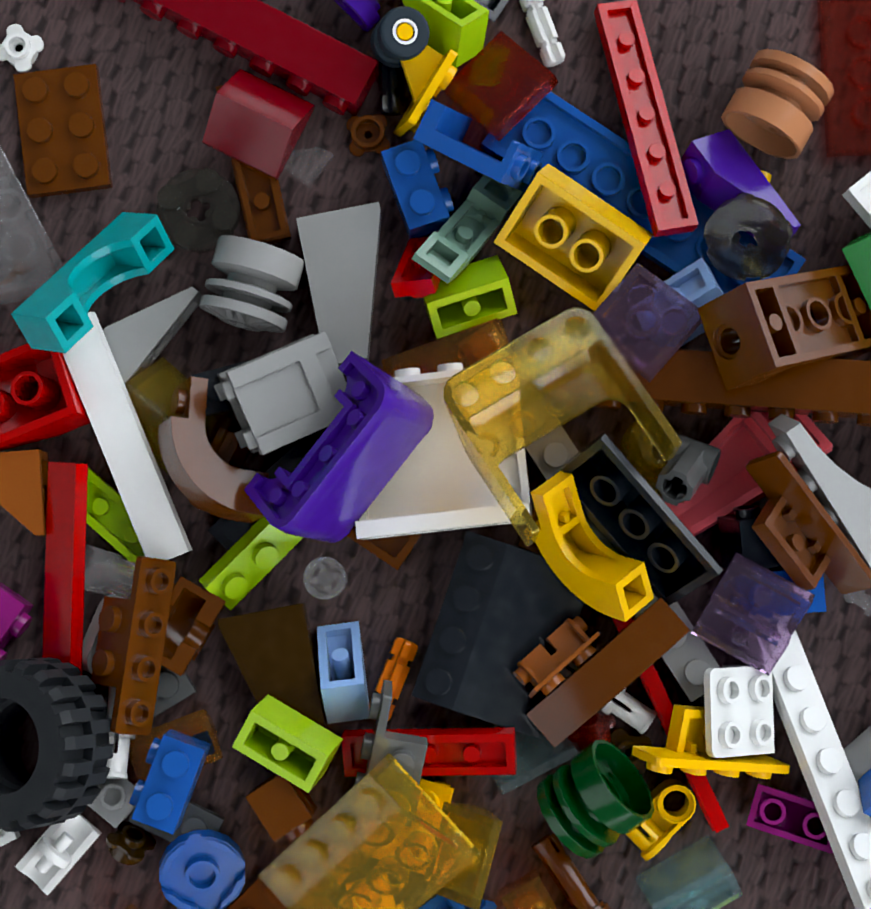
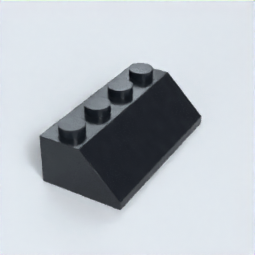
(639, 521)

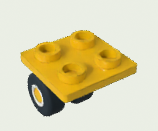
(402, 42)

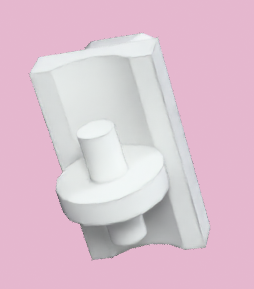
(58, 852)

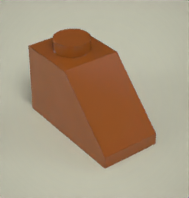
(25, 487)

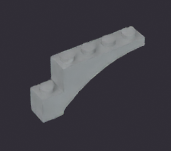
(839, 493)

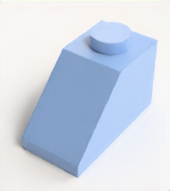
(342, 672)

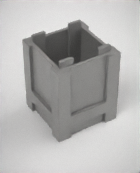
(284, 393)

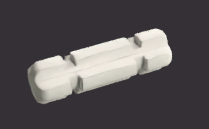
(543, 32)

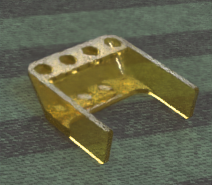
(537, 388)

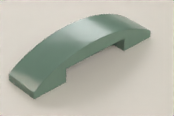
(468, 229)

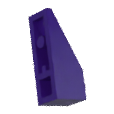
(721, 169)

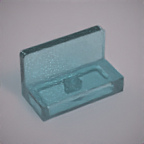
(533, 759)
(691, 879)

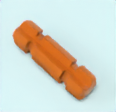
(396, 668)

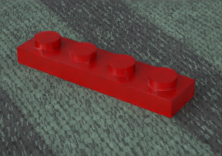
(448, 751)

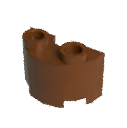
(189, 624)

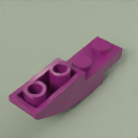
(788, 817)

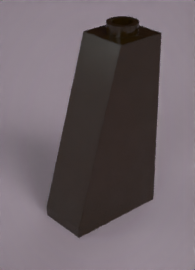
(278, 657)

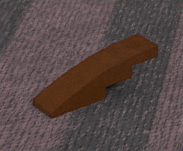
(607, 672)

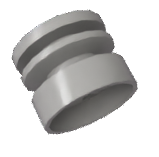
(251, 286)

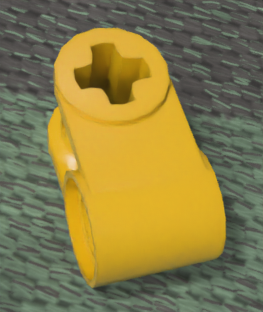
(663, 823)

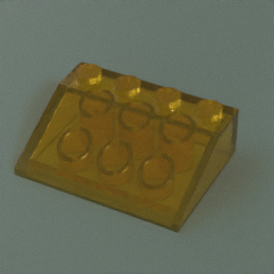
(372, 849)

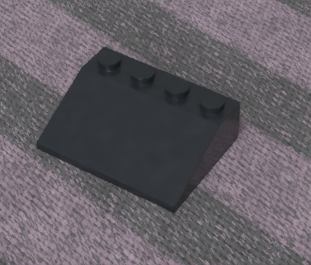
(490, 619)

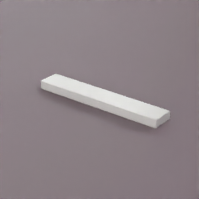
(125, 446)

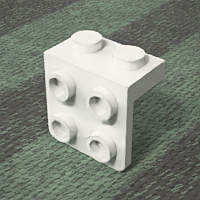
(738, 711)

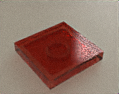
(500, 85)

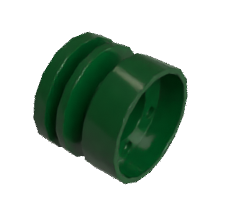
(594, 799)

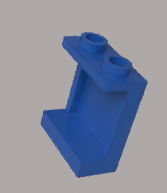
(444, 132)

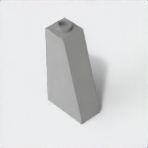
(341, 272)

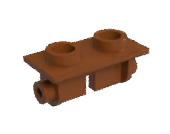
(570, 646)

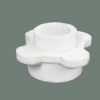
(27, 56)

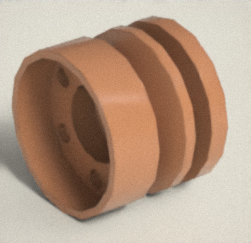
(778, 103)

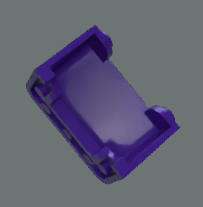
(350, 459)

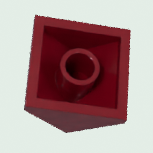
(256, 123)

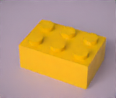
(572, 237)

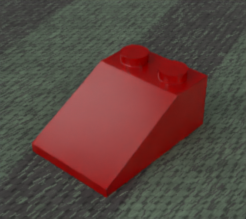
(37, 397)

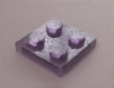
(647, 321)

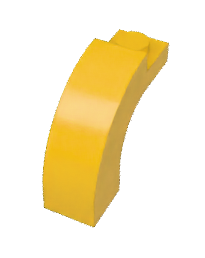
(580, 560)

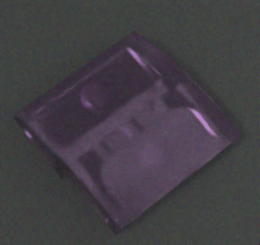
(752, 614)

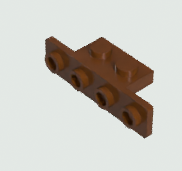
(802, 531)
(133, 645)

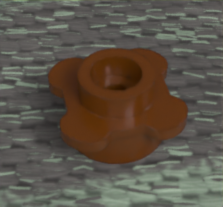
(359, 126)

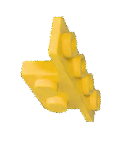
(687, 751)

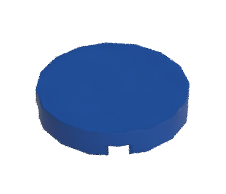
(202, 870)

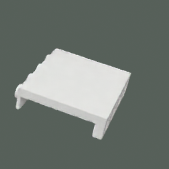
(437, 482)

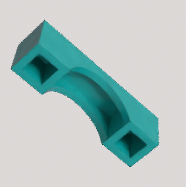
(58, 310)

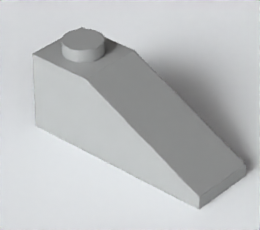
(144, 335)

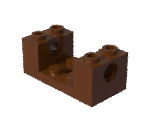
(786, 324)

